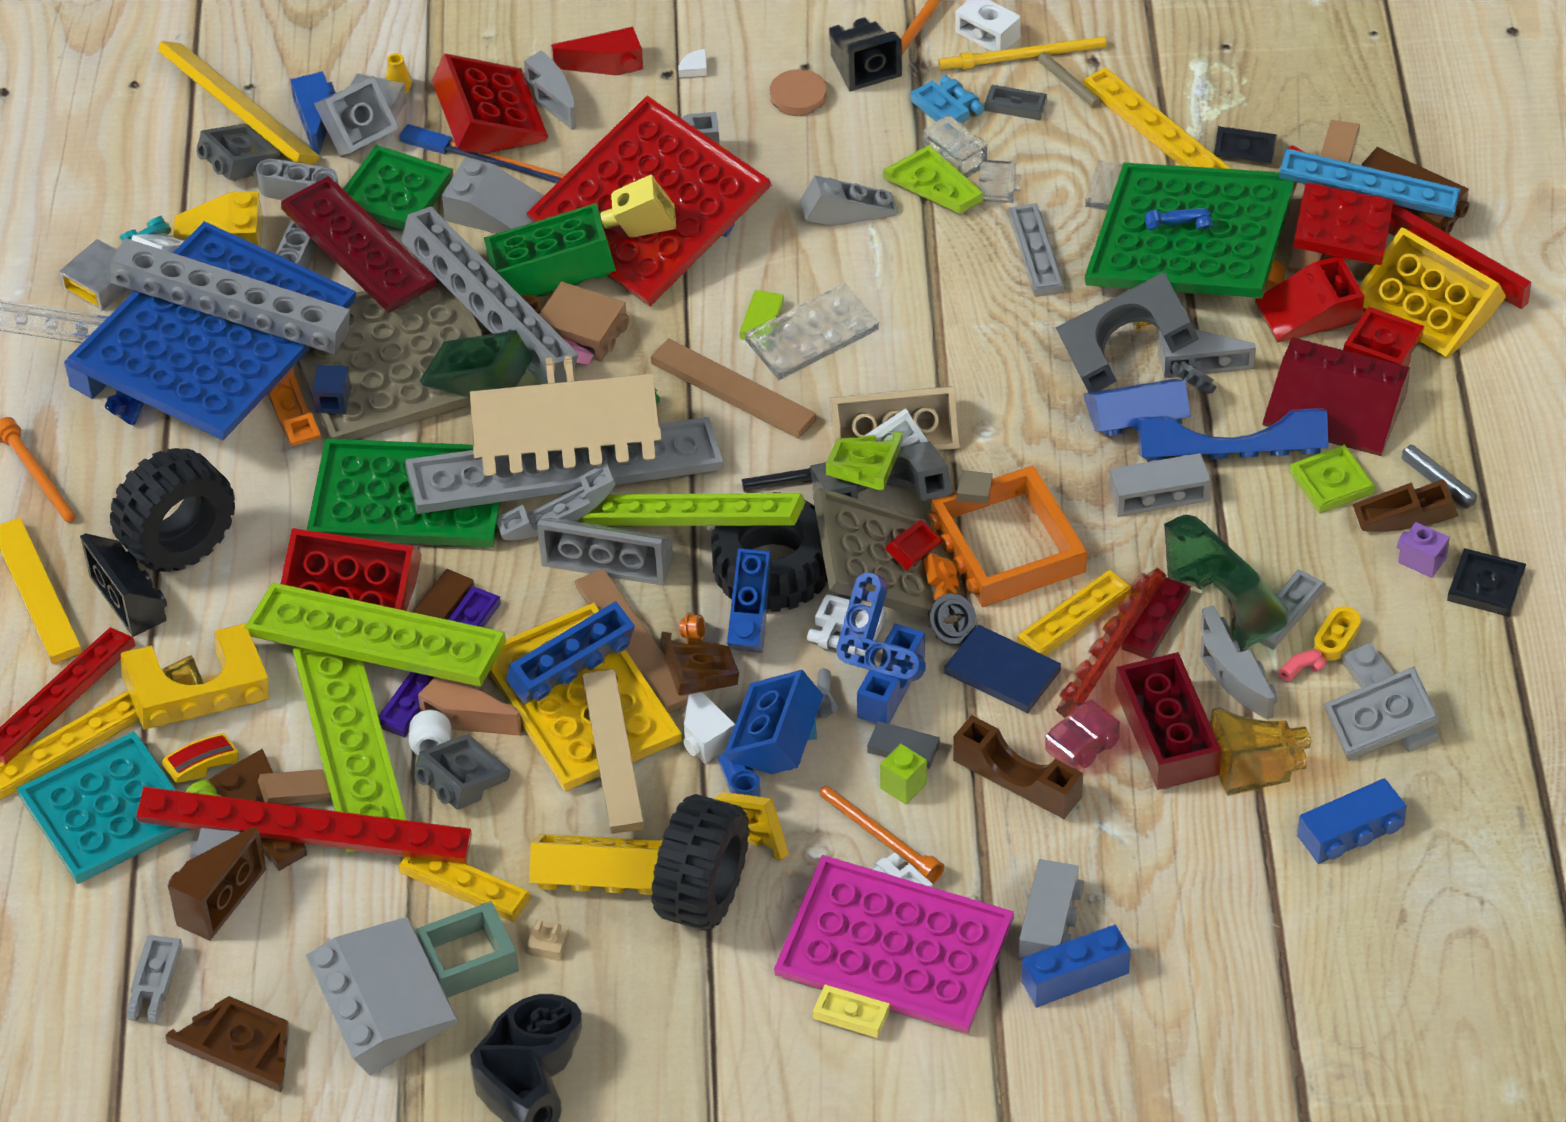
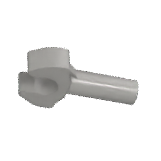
(828, 703)

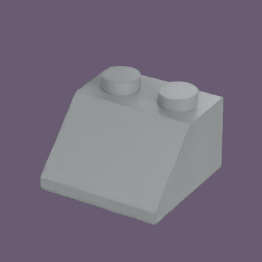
(356, 116)

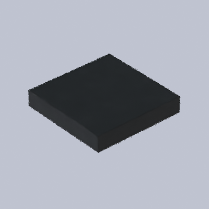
(1486, 582)

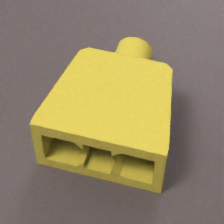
(640, 209)

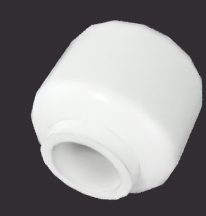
(428, 730)

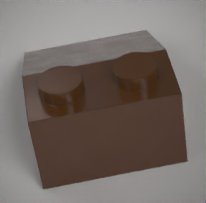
(216, 883)

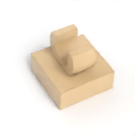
(548, 940)

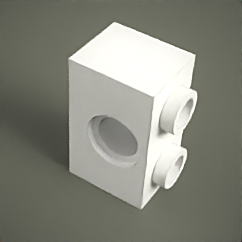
(988, 24)

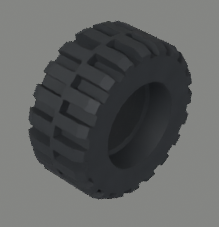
(158, 487)
(791, 577)
(700, 862)

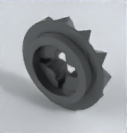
(1194, 377)

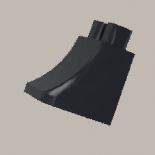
(865, 53)

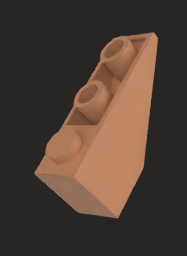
(470, 708)

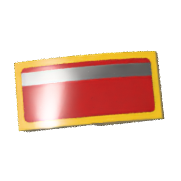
(194, 758)

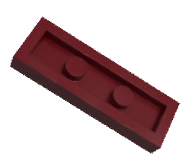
(1157, 618)

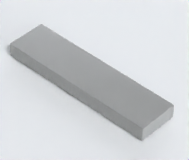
(1036, 250)

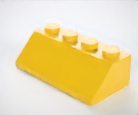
(593, 862)

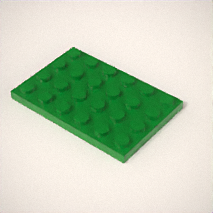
(368, 496)

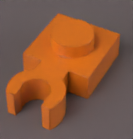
(941, 575)

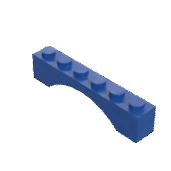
(1296, 430)

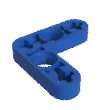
(863, 637)

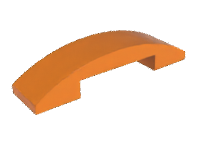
(293, 412)

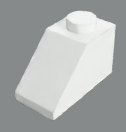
(705, 728)

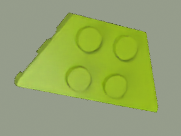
(864, 460)

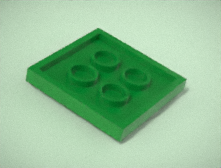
(396, 185)

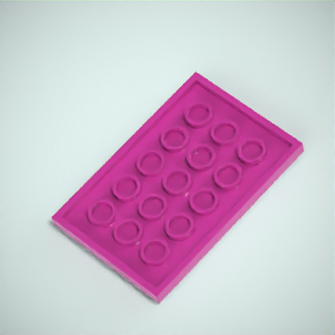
(895, 943)

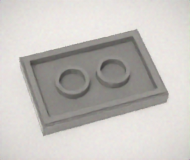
(1381, 713)

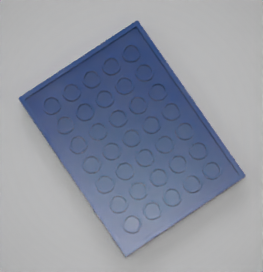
(196, 362)

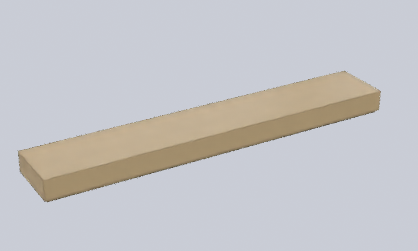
(613, 751)

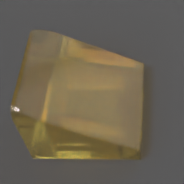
(184, 672)

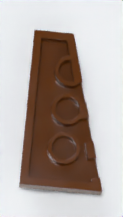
(242, 783)

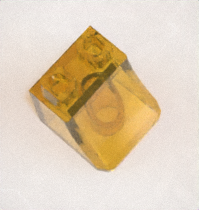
(1257, 751)

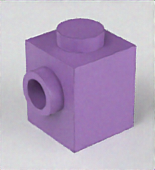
(1423, 549)

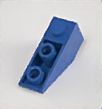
(749, 601)

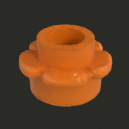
(692, 626)

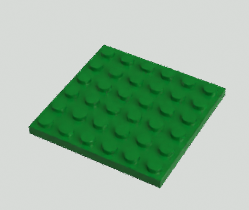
(1220, 260)

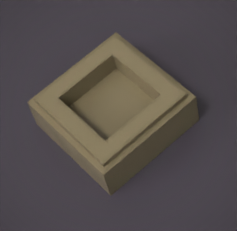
(974, 486)

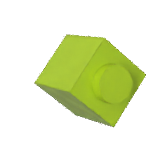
(903, 774)

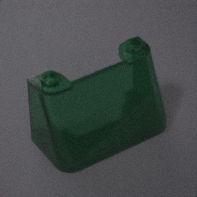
(1204, 558)

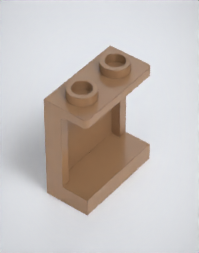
(586, 317)

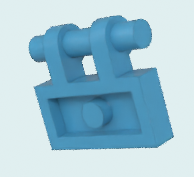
(940, 100)

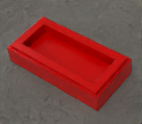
(913, 544)

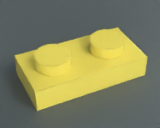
(851, 1011)

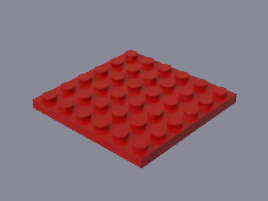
(697, 174)

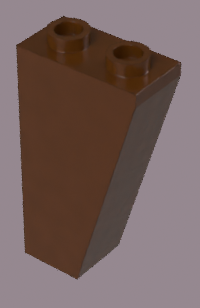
(1388, 162)

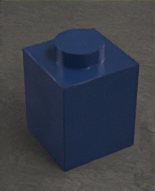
(331, 389)

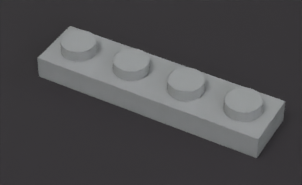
(1367, 668)

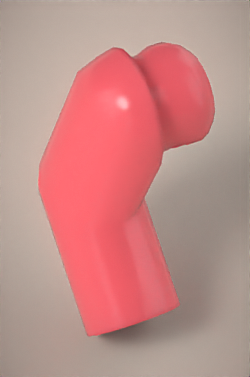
(1301, 660)

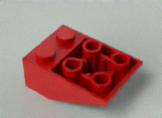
(1313, 300)

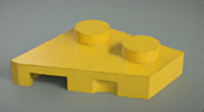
(763, 821)

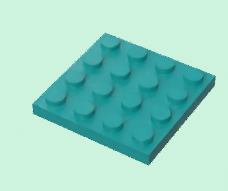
(93, 806)

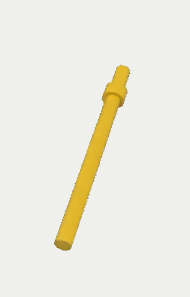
(968, 60)

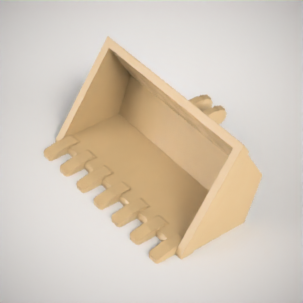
(564, 419)

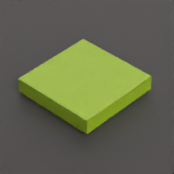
(1332, 479)

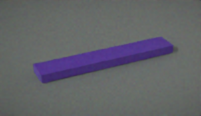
(475, 610)

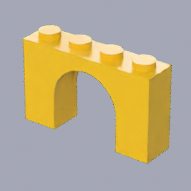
(164, 701)

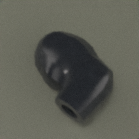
(522, 1054)

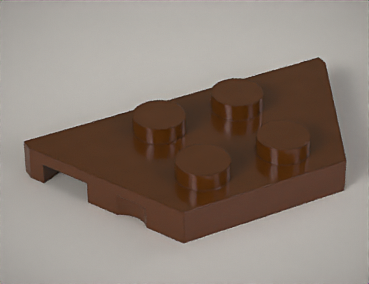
(699, 665)
(238, 1040)

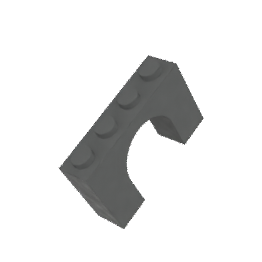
(1148, 302)
(916, 467)

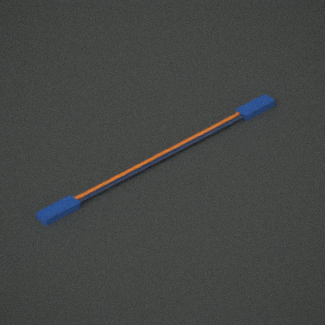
(443, 143)

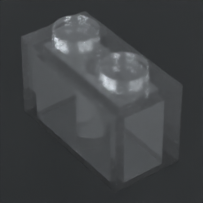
(956, 145)

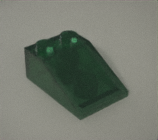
(478, 363)

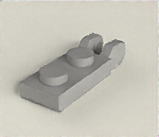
(154, 976)

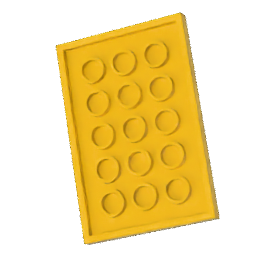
(561, 720)

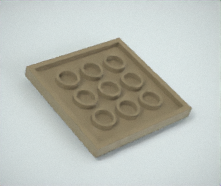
(855, 543)

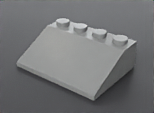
(382, 992)

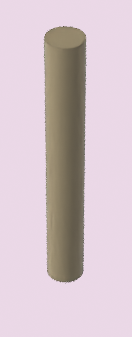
(1069, 80)

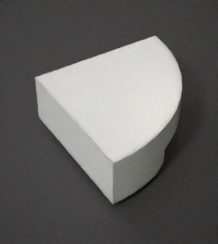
(693, 64)

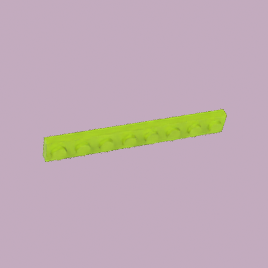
(697, 509)

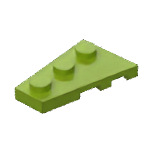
(934, 179)

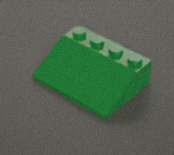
(552, 252)

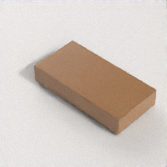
(294, 787)

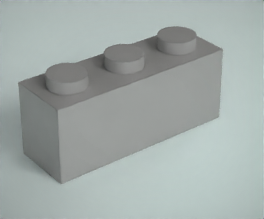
(1159, 484)
(1050, 907)

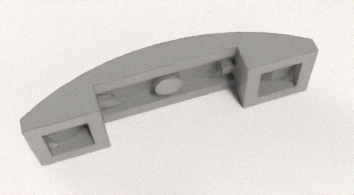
(595, 487)

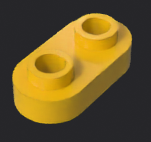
(1332, 637)

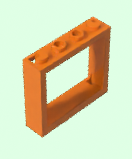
(1025, 578)

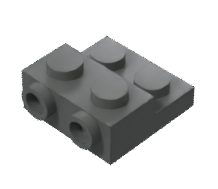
(234, 150)
(460, 770)

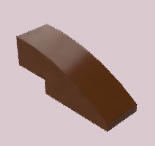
(1405, 506)

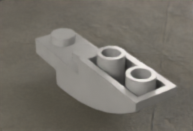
(1233, 669)

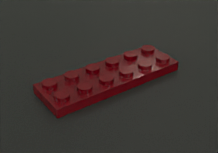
(358, 244)

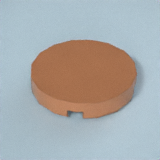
(798, 92)

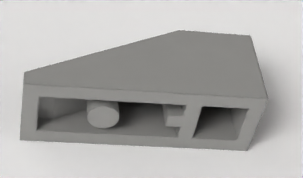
(1208, 354)

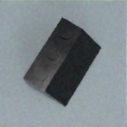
(123, 584)

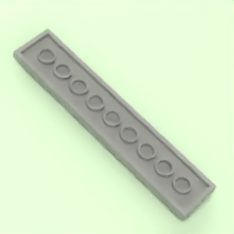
(459, 479)

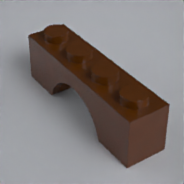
(985, 751)

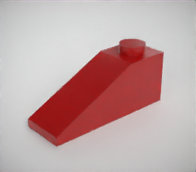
(602, 53)

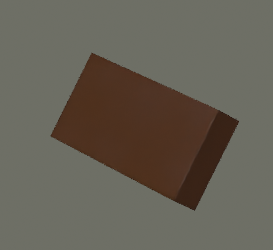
(445, 595)

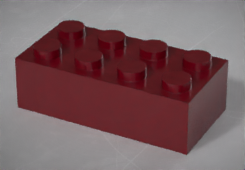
(1168, 721)

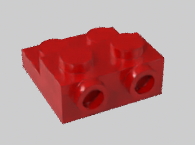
(1384, 337)

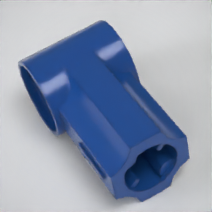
(739, 777)

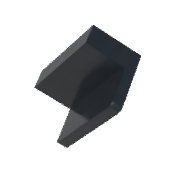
(1245, 144)

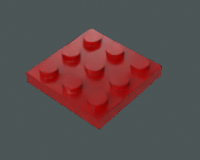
(1343, 223)

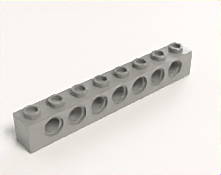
(484, 291)
(229, 296)

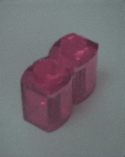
(1083, 735)

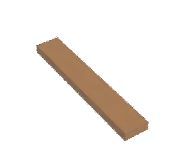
(1338, 145)
(733, 388)
(649, 659)

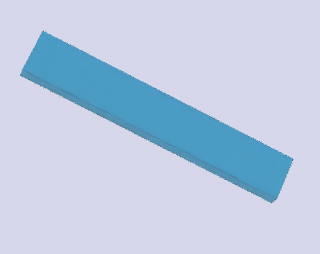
(1404, 190)

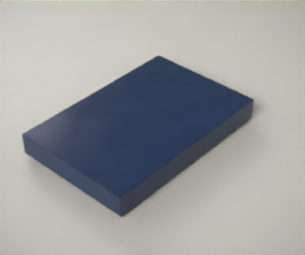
(1002, 668)

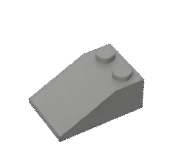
(487, 198)

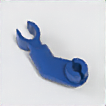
(1201, 216)

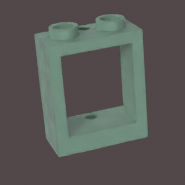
(477, 971)

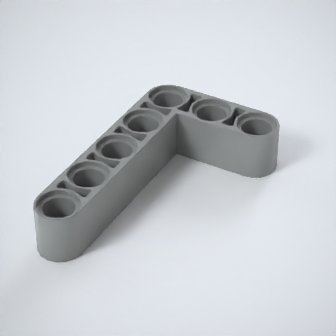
(280, 180)

